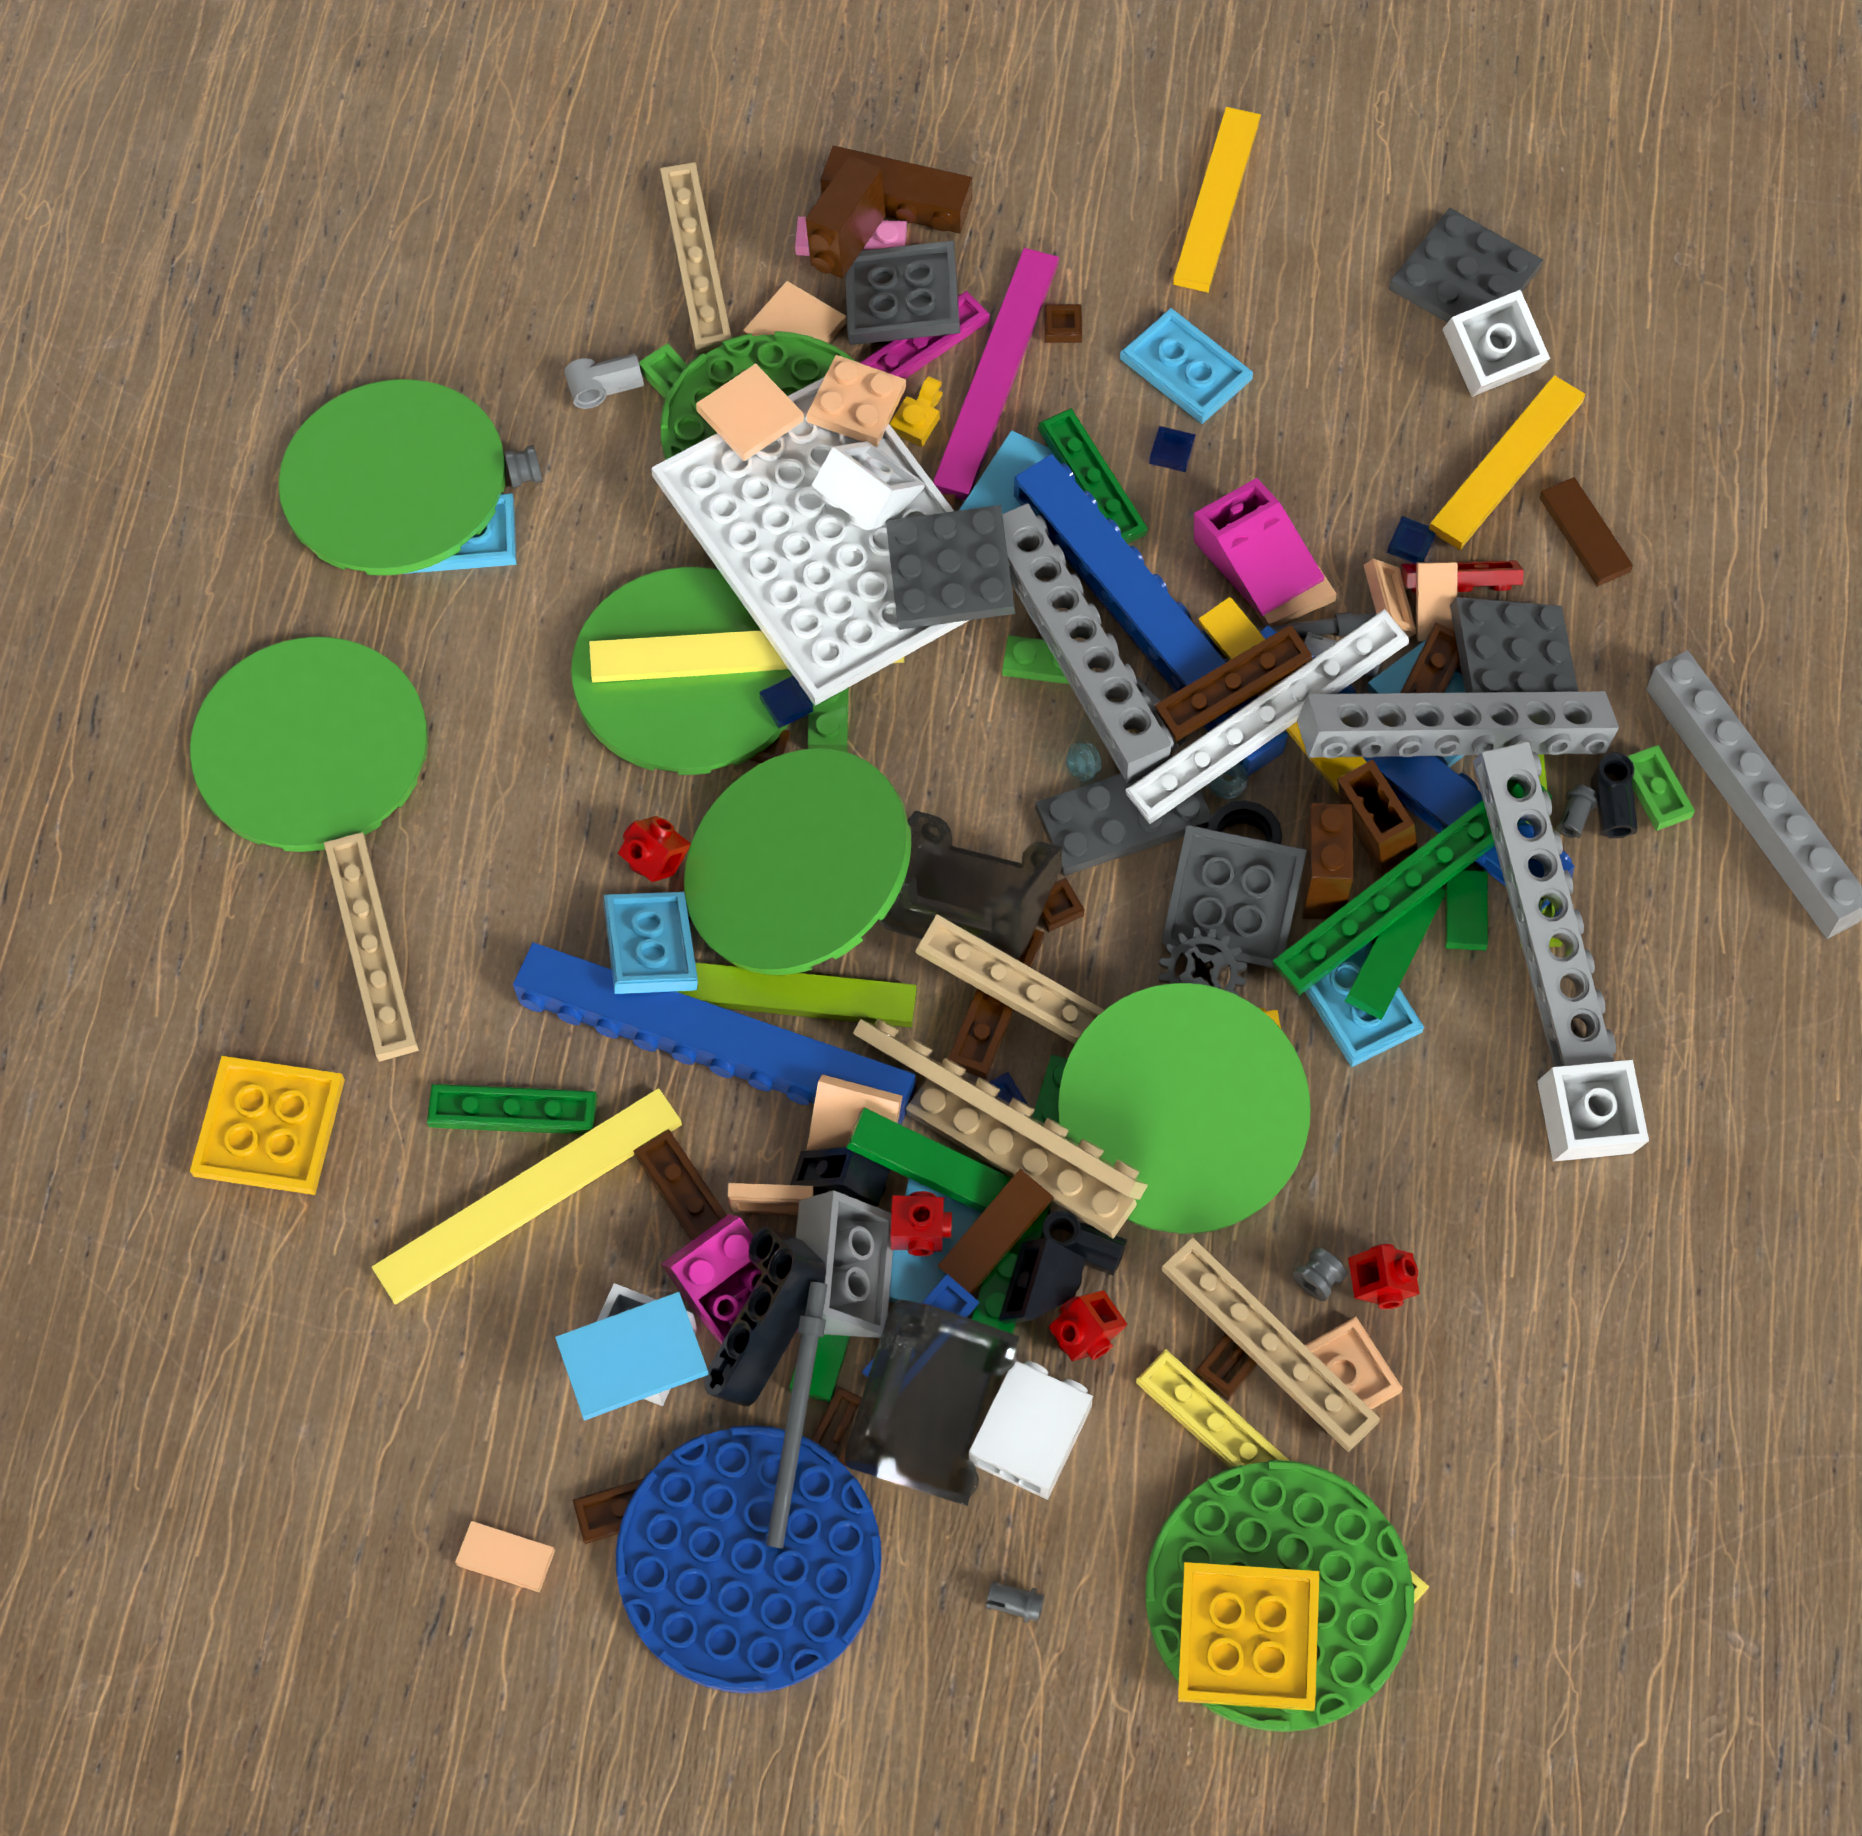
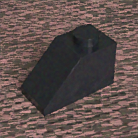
(843, 1172)
(1041, 1280)

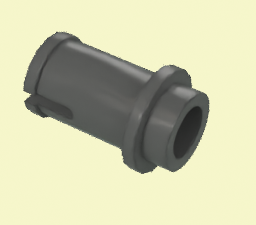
(1576, 812)
(1015, 1601)

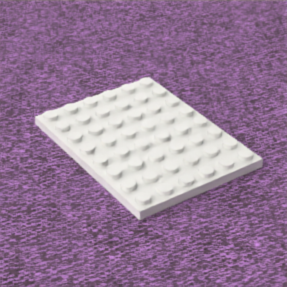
(793, 559)

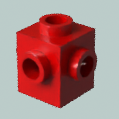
(653, 848)
(919, 1223)
(1384, 1276)
(1087, 1326)

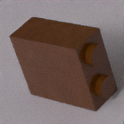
(845, 216)
(1378, 816)
(1328, 860)

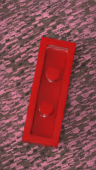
(1494, 574)

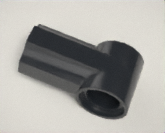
(1615, 798)
(1096, 1247)

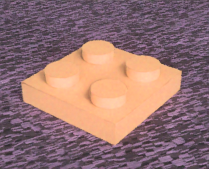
(856, 400)

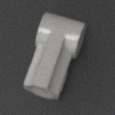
(593, 381)

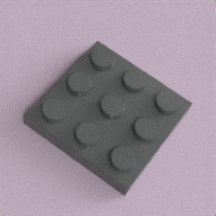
(1463, 268)
(902, 293)
(950, 567)
(1512, 646)
(1237, 889)

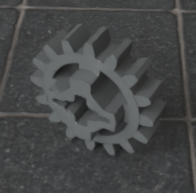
(1218, 962)

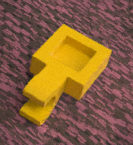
(918, 417)

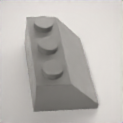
(857, 1257)

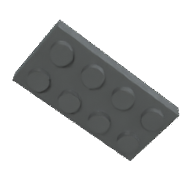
(1104, 824)

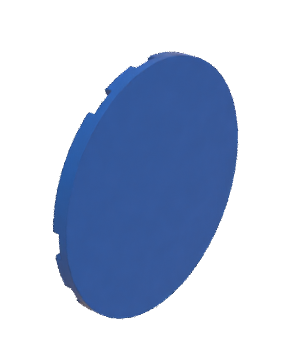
(712, 1590)

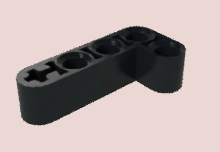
(766, 1318)

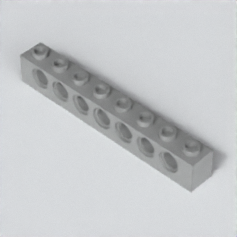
(1455, 723)
(1131, 752)
(1524, 890)

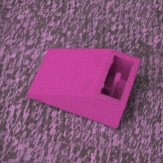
(1256, 547)
(716, 1274)

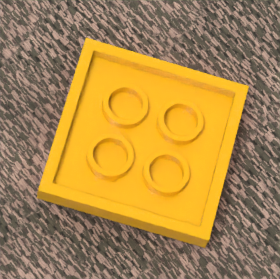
(267, 1125)
(1249, 1636)

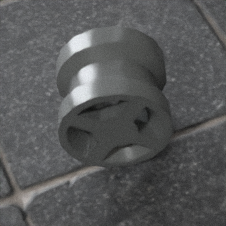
(523, 466)
(1320, 1274)

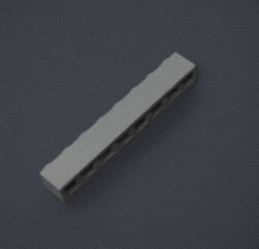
(1757, 794)

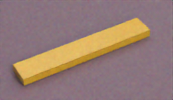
(1216, 200)
(1506, 462)
(1236, 634)

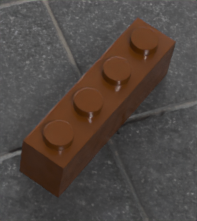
(913, 190)

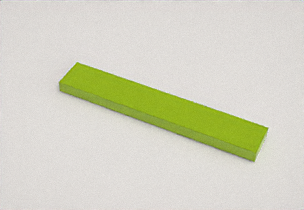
(806, 995)

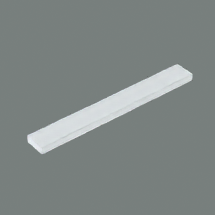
(1265, 716)

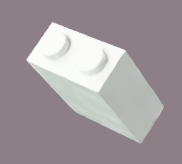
(1031, 1428)

